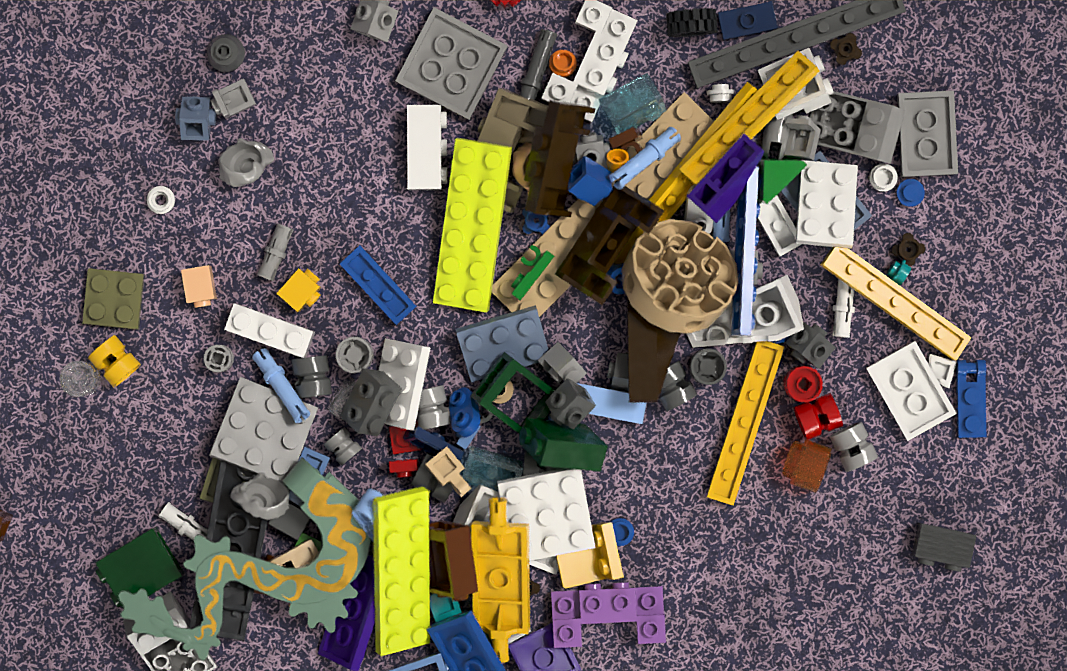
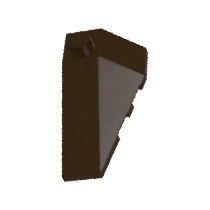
(648, 356)

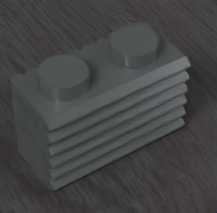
(943, 546)

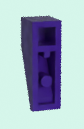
(727, 179)

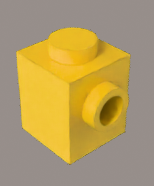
(300, 289)

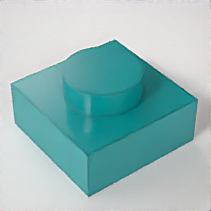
(443, 607)

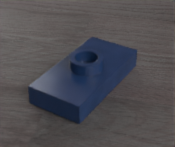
(747, 20)
(430, 442)

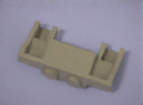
(505, 125)

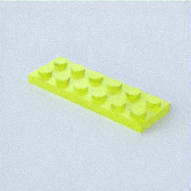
(472, 224)
(401, 570)

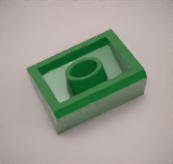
(776, 176)

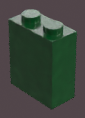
(562, 446)
(139, 565)

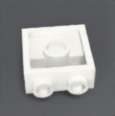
(811, 96)

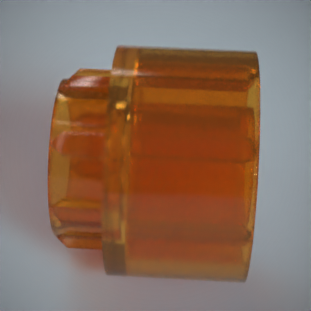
(807, 464)

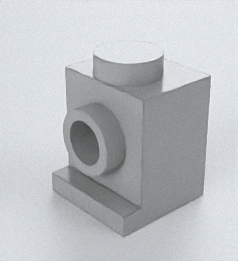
(561, 364)

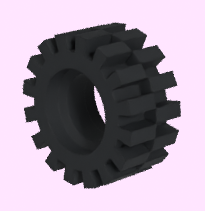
(691, 22)

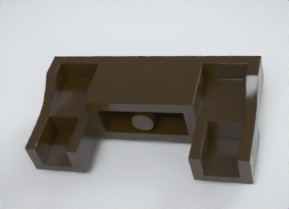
(553, 157)
(604, 239)

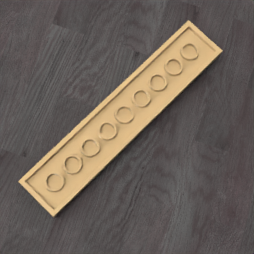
(689, 122)

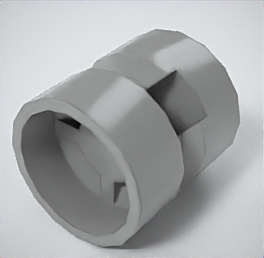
(354, 354)
(431, 409)
(848, 438)

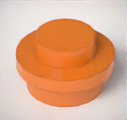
(562, 63)

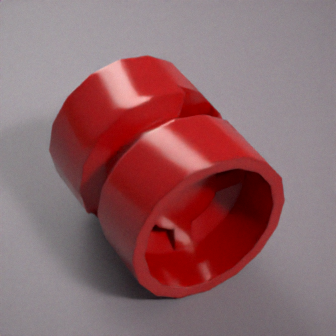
(803, 384)
(808, 417)

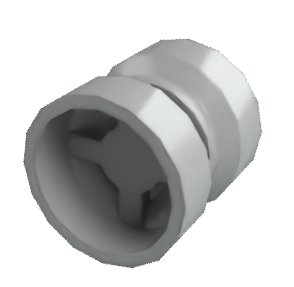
(221, 361)
(342, 446)

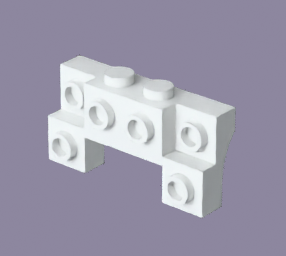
(600, 61)

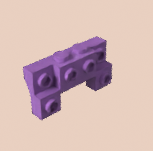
(612, 605)

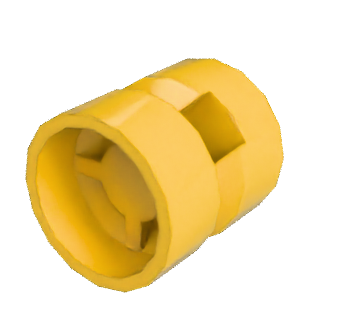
(119, 369)

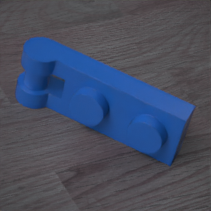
(971, 399)

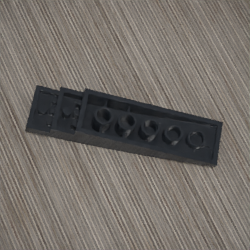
(245, 536)

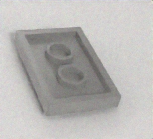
(928, 134)

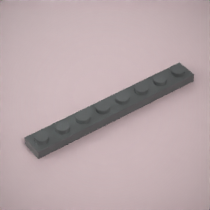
(791, 39)

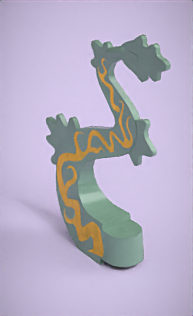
(308, 588)

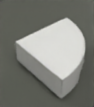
(942, 369)

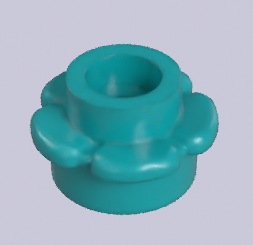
(899, 271)

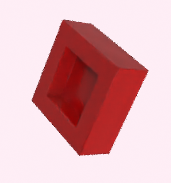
(399, 445)
(403, 468)

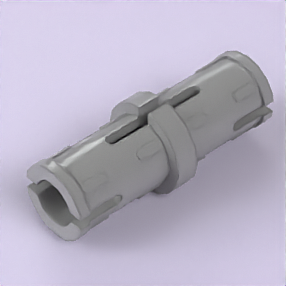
(275, 252)

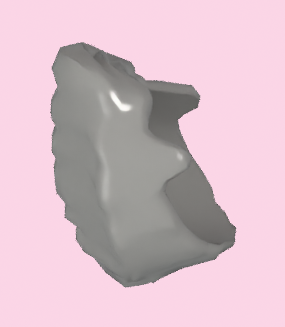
(244, 162)
(262, 497)

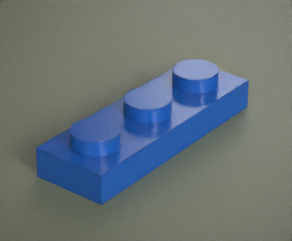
(378, 285)

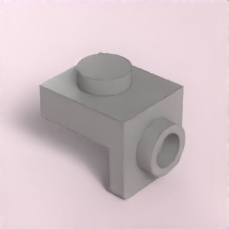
(233, 99)
(802, 138)

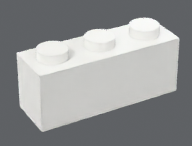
(426, 147)
(269, 330)

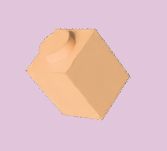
(199, 286)

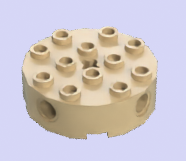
(679, 276)

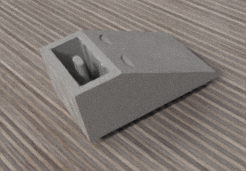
(859, 126)
(164, 652)

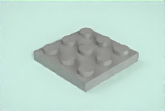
(451, 63)
(261, 432)

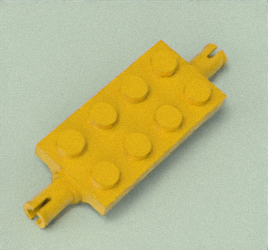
(501, 576)

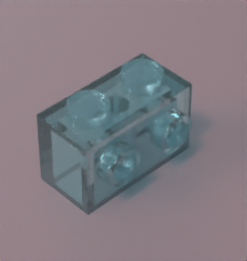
(633, 104)
(489, 467)

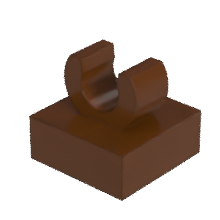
(627, 139)

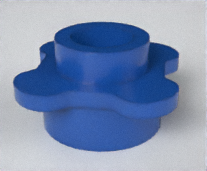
(529, 226)

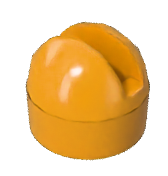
(616, 158)

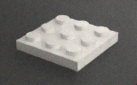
(554, 509)

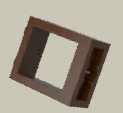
(451, 560)

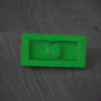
(524, 283)

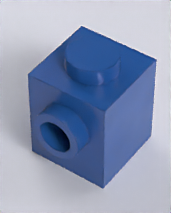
(589, 181)

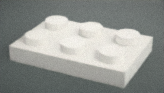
(826, 204)
(407, 367)
(911, 390)

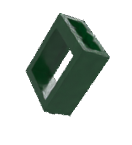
(497, 380)

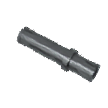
(532, 82)

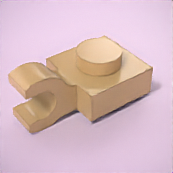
(446, 469)

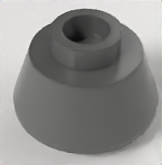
(225, 62)

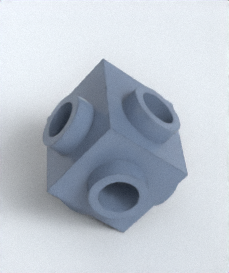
(195, 118)

